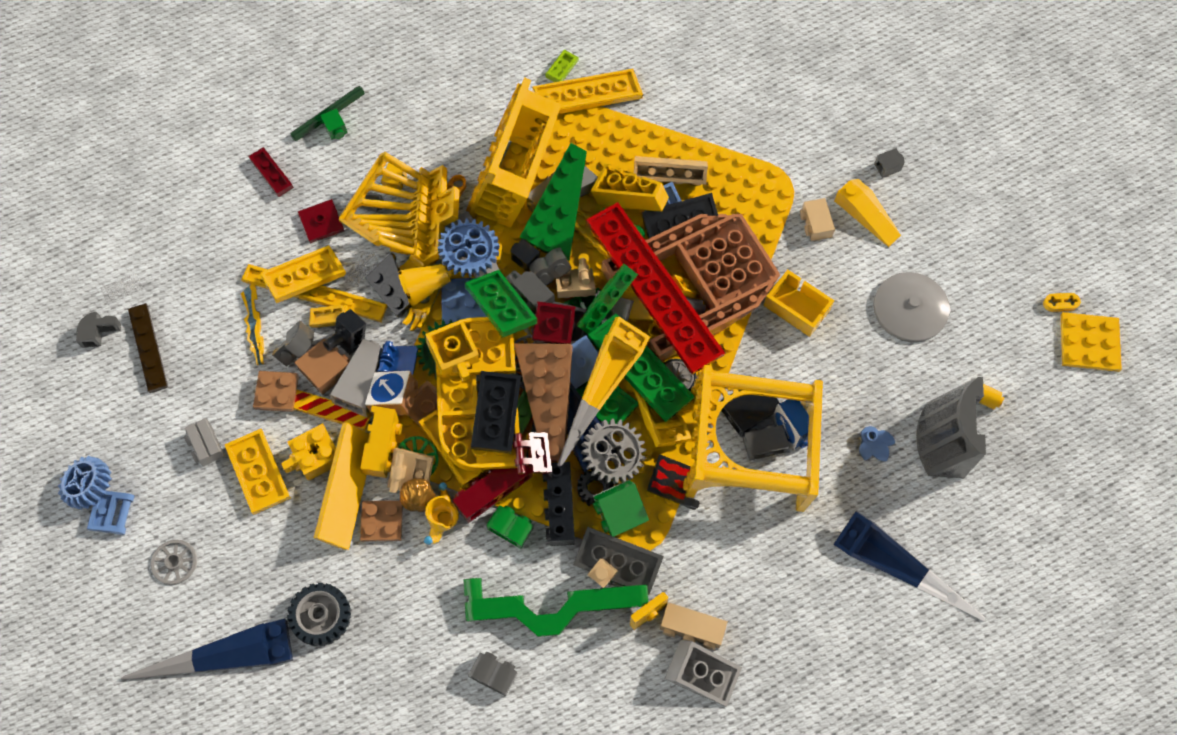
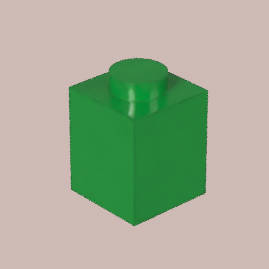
(334, 124)

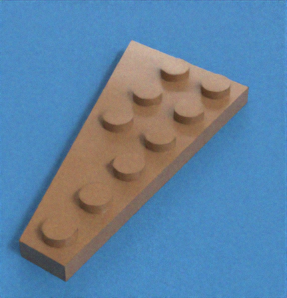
(547, 384)

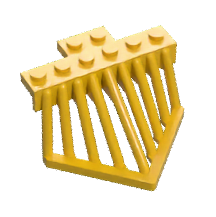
(429, 214)

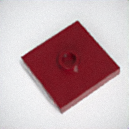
(321, 221)
(554, 323)

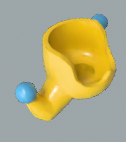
(441, 515)

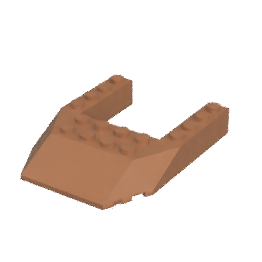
(723, 265)

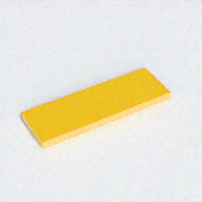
(592, 90)
(343, 489)

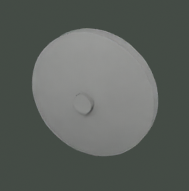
(911, 307)

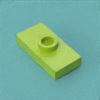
(562, 66)

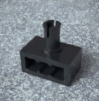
(348, 332)

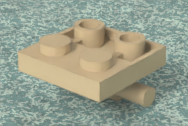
(576, 282)
(408, 466)

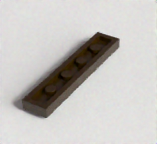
(148, 348)

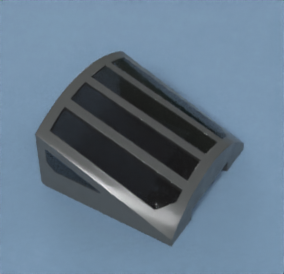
(948, 432)

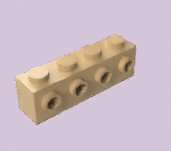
(671, 170)

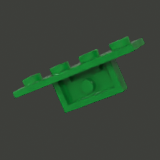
(606, 299)

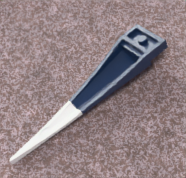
(875, 547)

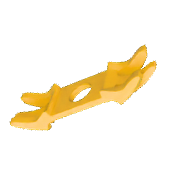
(420, 310)

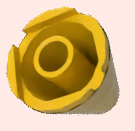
(423, 281)

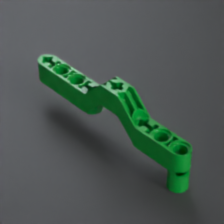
(549, 624)

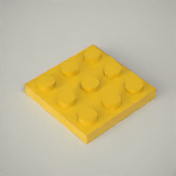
(1090, 342)

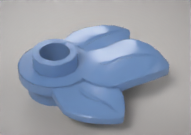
(877, 446)

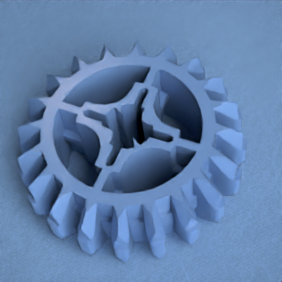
(84, 482)

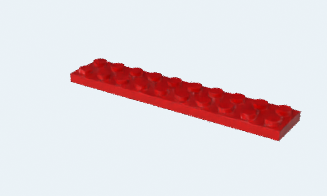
(656, 288)

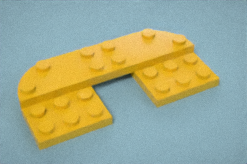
(459, 399)

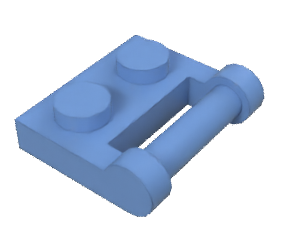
(104, 511)

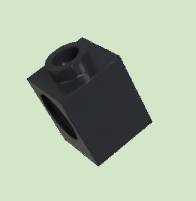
(524, 254)

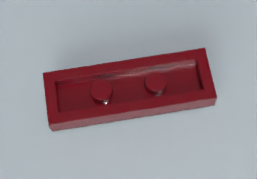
(271, 172)

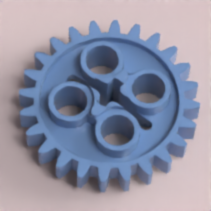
(463, 233)

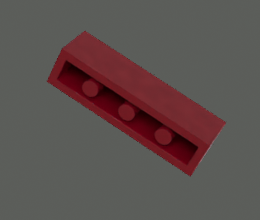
(489, 491)

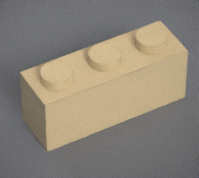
(693, 626)

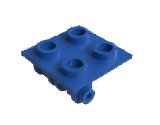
(397, 358)

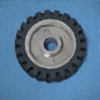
(323, 630)

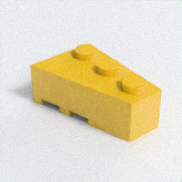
(381, 442)

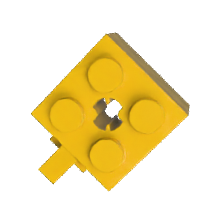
(456, 359)
(303, 453)

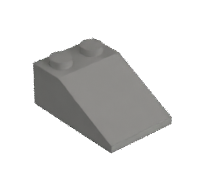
(703, 672)

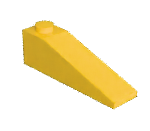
(865, 207)

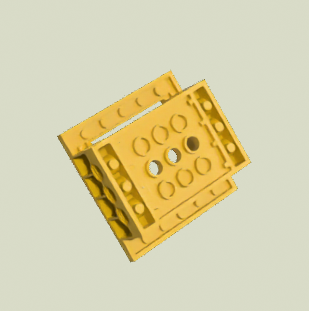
(527, 123)

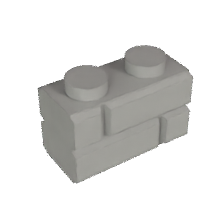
(204, 442)

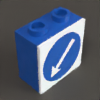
(794, 421)

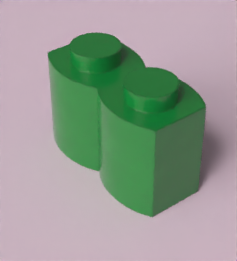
(510, 526)

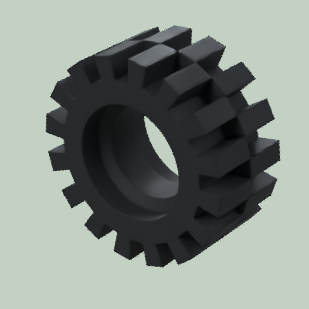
(583, 483)

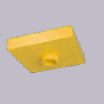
(649, 611)

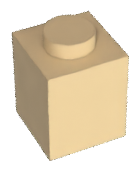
(602, 572)

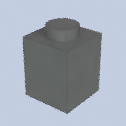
(889, 162)

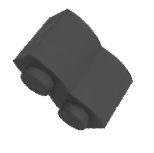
(551, 266)
(493, 673)

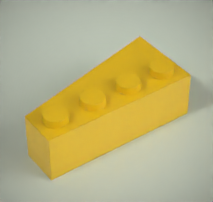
(628, 190)

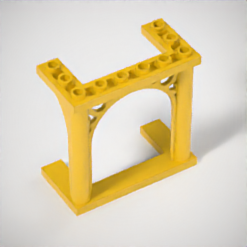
(709, 475)

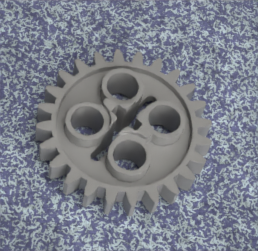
(628, 442)

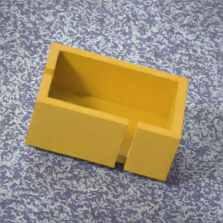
(799, 308)

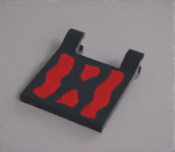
(668, 482)

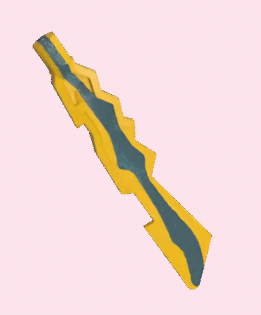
(254, 324)

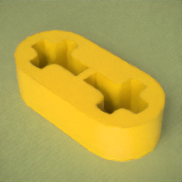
(1063, 305)

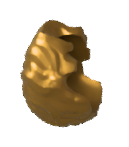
(416, 494)

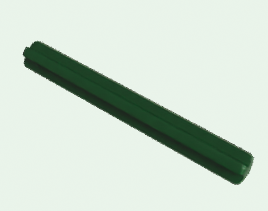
(316, 121)

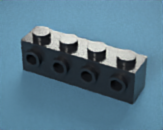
(559, 505)

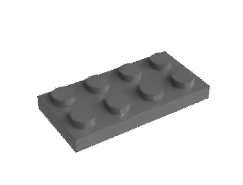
(633, 562)

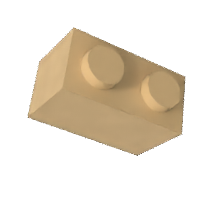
(817, 219)

